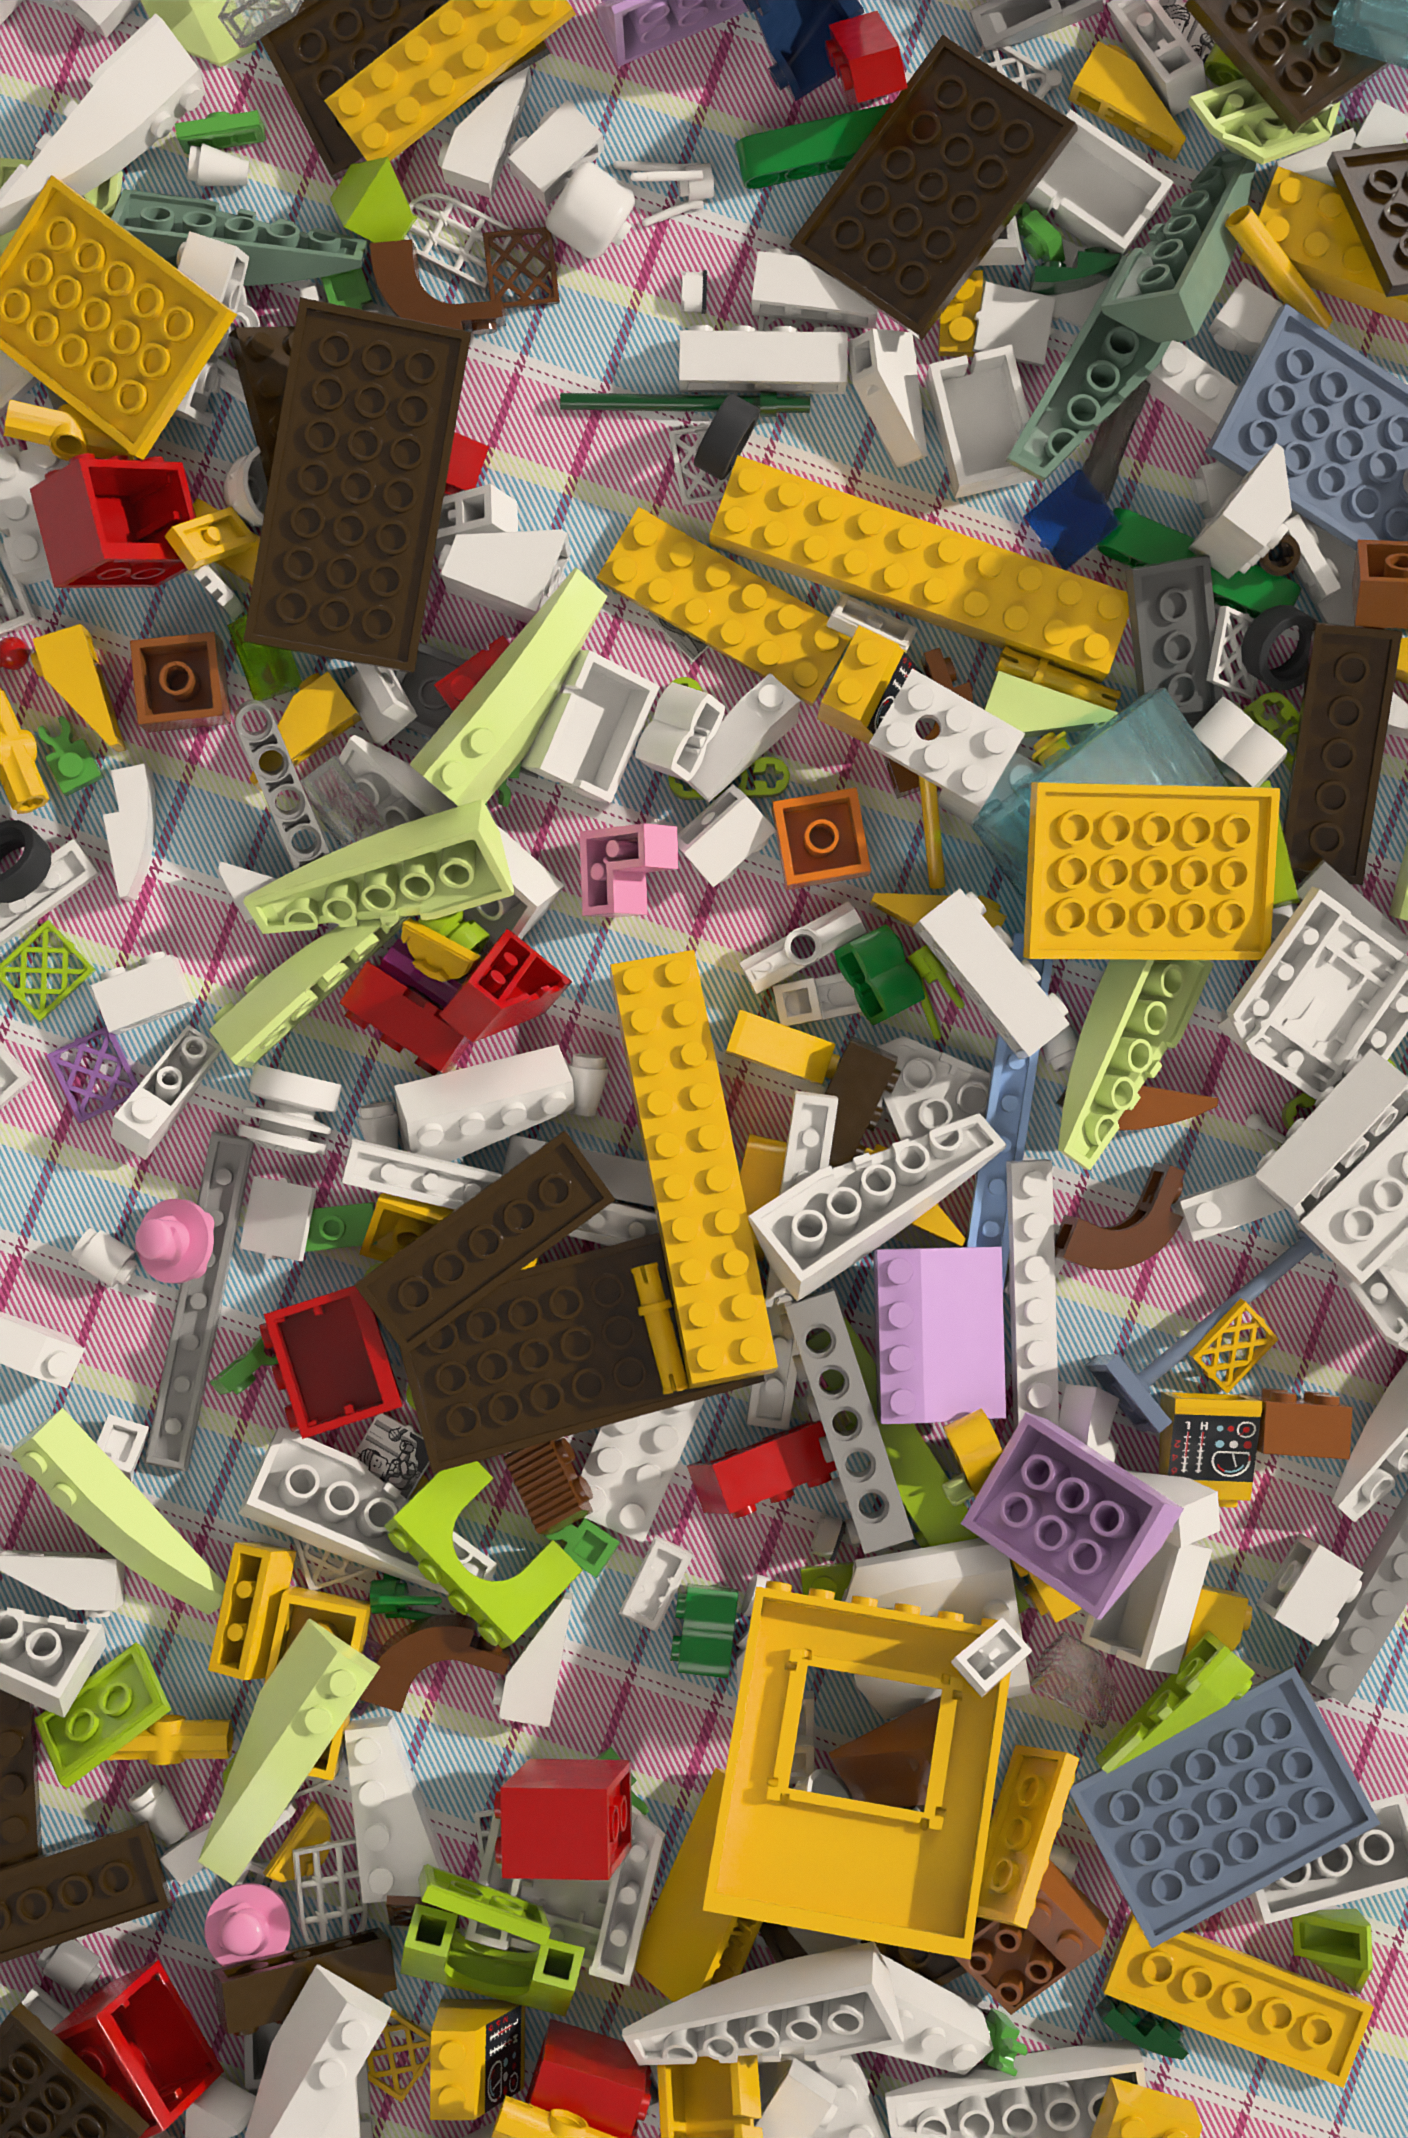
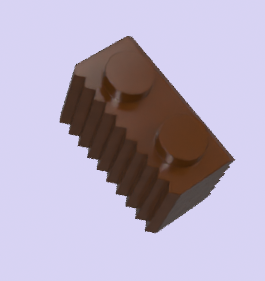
(550, 1485)

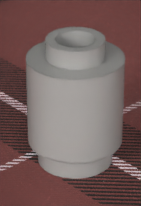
(71, 1966)

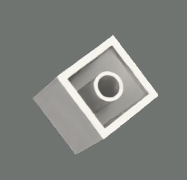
(506, 569)

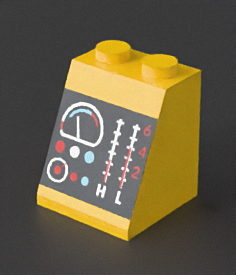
(865, 685)
(1211, 1441)
(475, 2056)

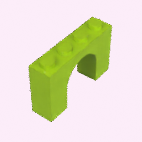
(499, 1607)
(532, 1979)

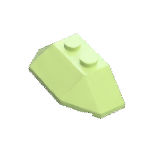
(199, 28)
(1251, 128)

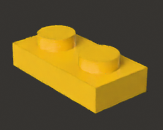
(957, 321)
(210, 538)

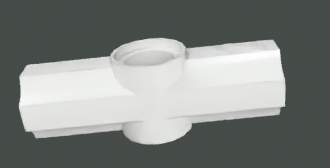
(826, 932)

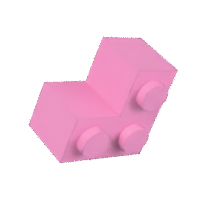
(617, 864)

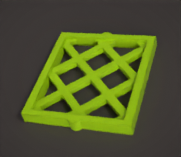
(65, 991)

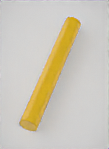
(932, 834)

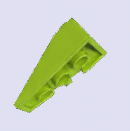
(1203, 1685)

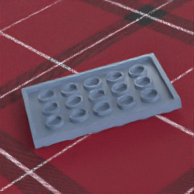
(1337, 426)
(1224, 1807)

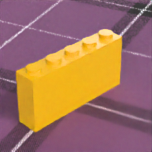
(681, 1943)

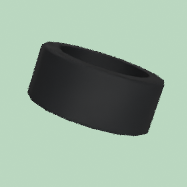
(726, 436)
(1262, 635)
(32, 865)

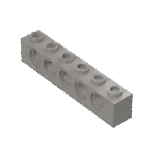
(890, 1522)

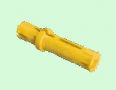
(1055, 678)
(660, 1327)

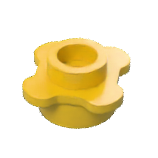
(1049, 745)

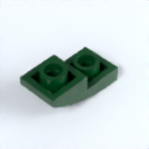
(1087, 270)
(1150, 2034)

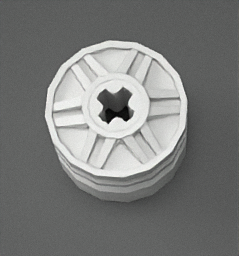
(289, 1110)

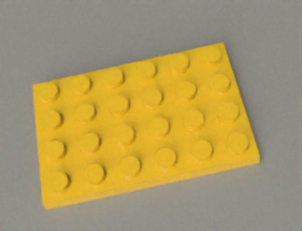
(104, 317)
(1150, 871)

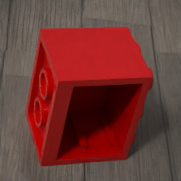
(109, 521)
(330, 1362)
(564, 1819)
(143, 2045)
(592, 2079)

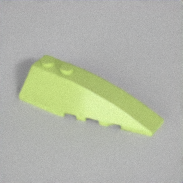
(510, 702)
(408, 870)
(295, 989)
(1128, 1028)
(115, 1511)
(283, 1740)

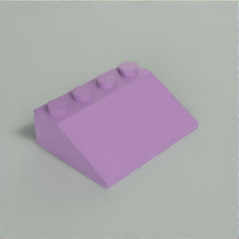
(646, 26)
(939, 1334)
(1070, 1515)

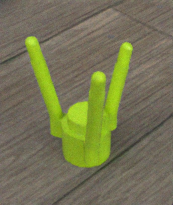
(930, 968)

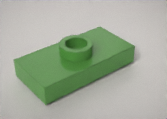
(221, 130)
(339, 1226)

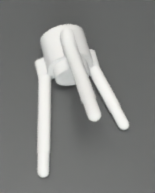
(692, 181)

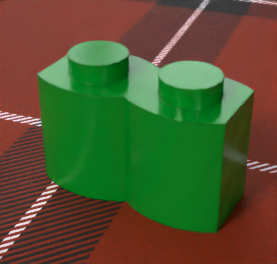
(879, 974)
(706, 1630)

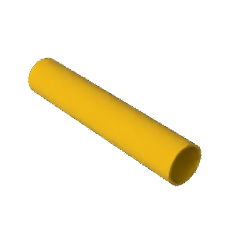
(1275, 265)

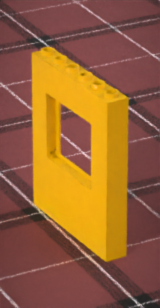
(844, 1860)

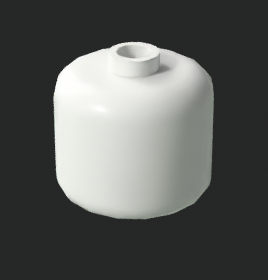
(591, 211)

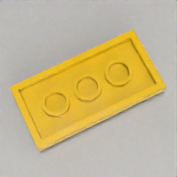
(1024, 1832)

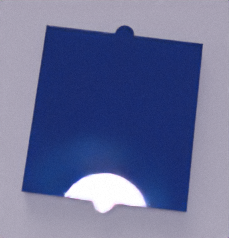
(1072, 520)

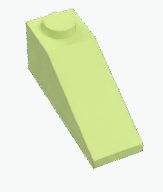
(1040, 709)

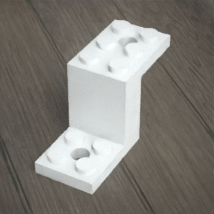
(969, 759)

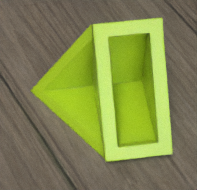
(373, 202)
(1337, 1943)

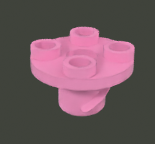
(175, 1241)
(247, 1924)

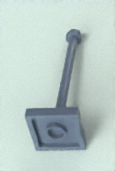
(1134, 1388)

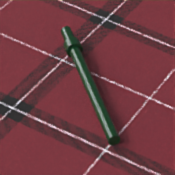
(767, 402)

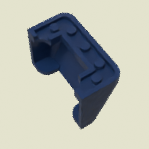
(797, 37)

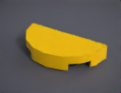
(437, 954)
(310, 1830)

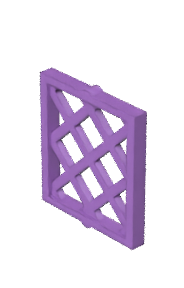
(80, 1043)

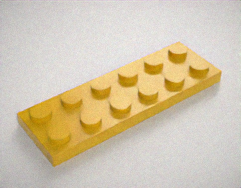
(439, 69)
(723, 605)
(1241, 2001)

